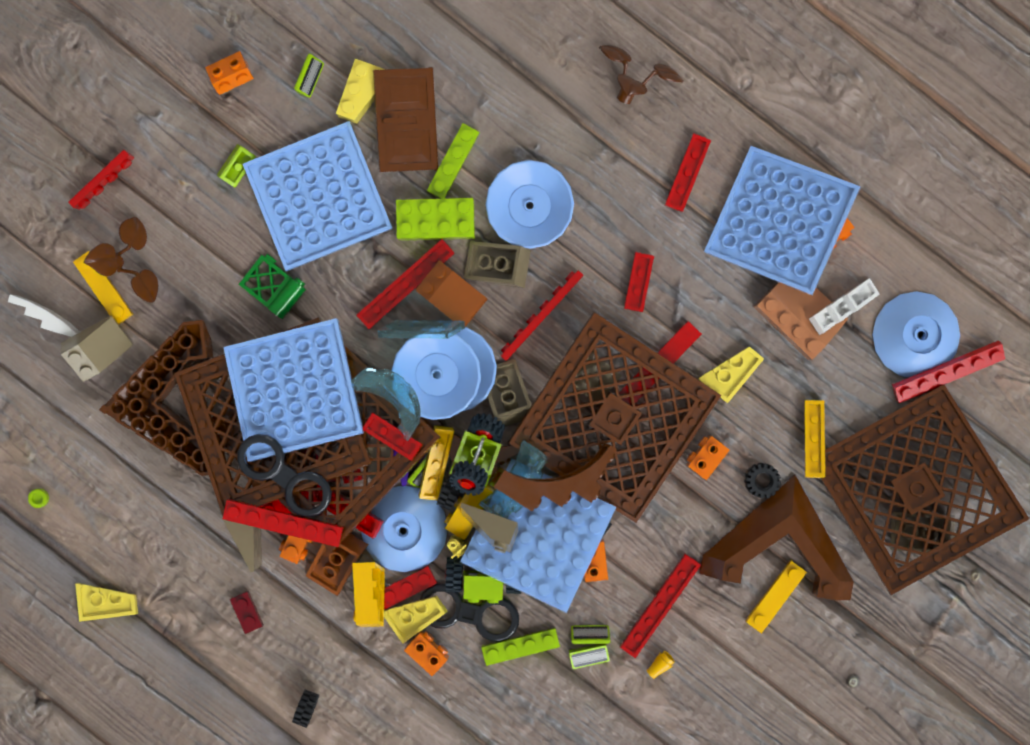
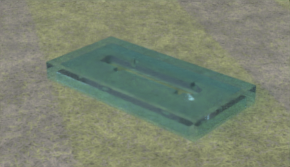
(421, 329)

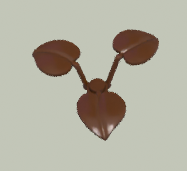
(632, 87)
(107, 261)

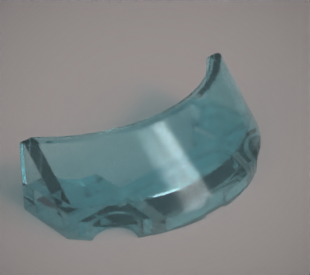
(396, 391)
(528, 465)

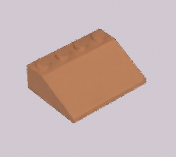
(789, 314)

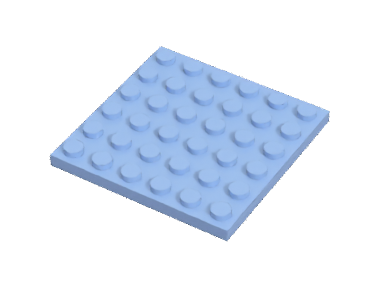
(317, 196)
(782, 220)
(294, 388)
(549, 550)

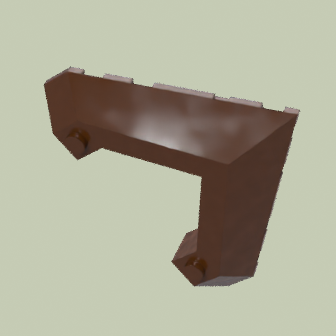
(140, 399)
(781, 515)

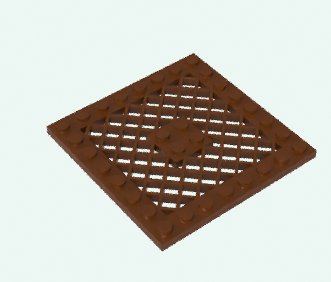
(615, 416)
(212, 450)
(383, 481)
(920, 489)

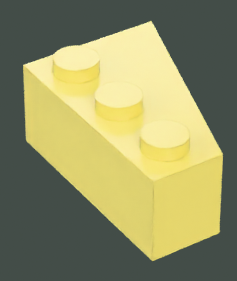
(358, 92)

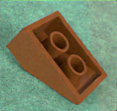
(451, 294)
(334, 568)

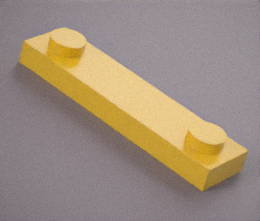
(104, 290)
(814, 438)
(436, 464)
(775, 596)

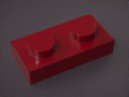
(246, 612)

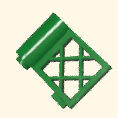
(286, 294)

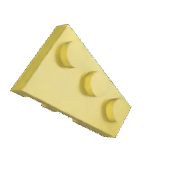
(732, 373)
(103, 603)
(413, 617)

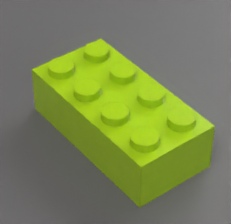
(435, 219)

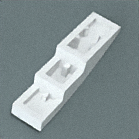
(844, 306)
(50, 319)

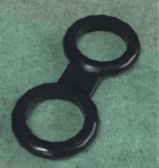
(284, 475)
(472, 614)

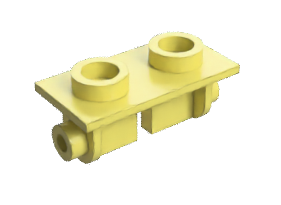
(457, 546)

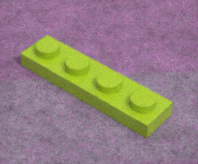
(453, 161)
(520, 646)

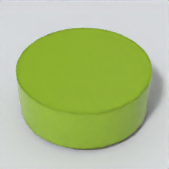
(38, 498)

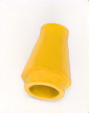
(660, 664)

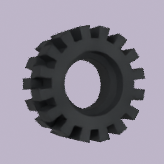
(767, 491)
(448, 496)
(305, 708)

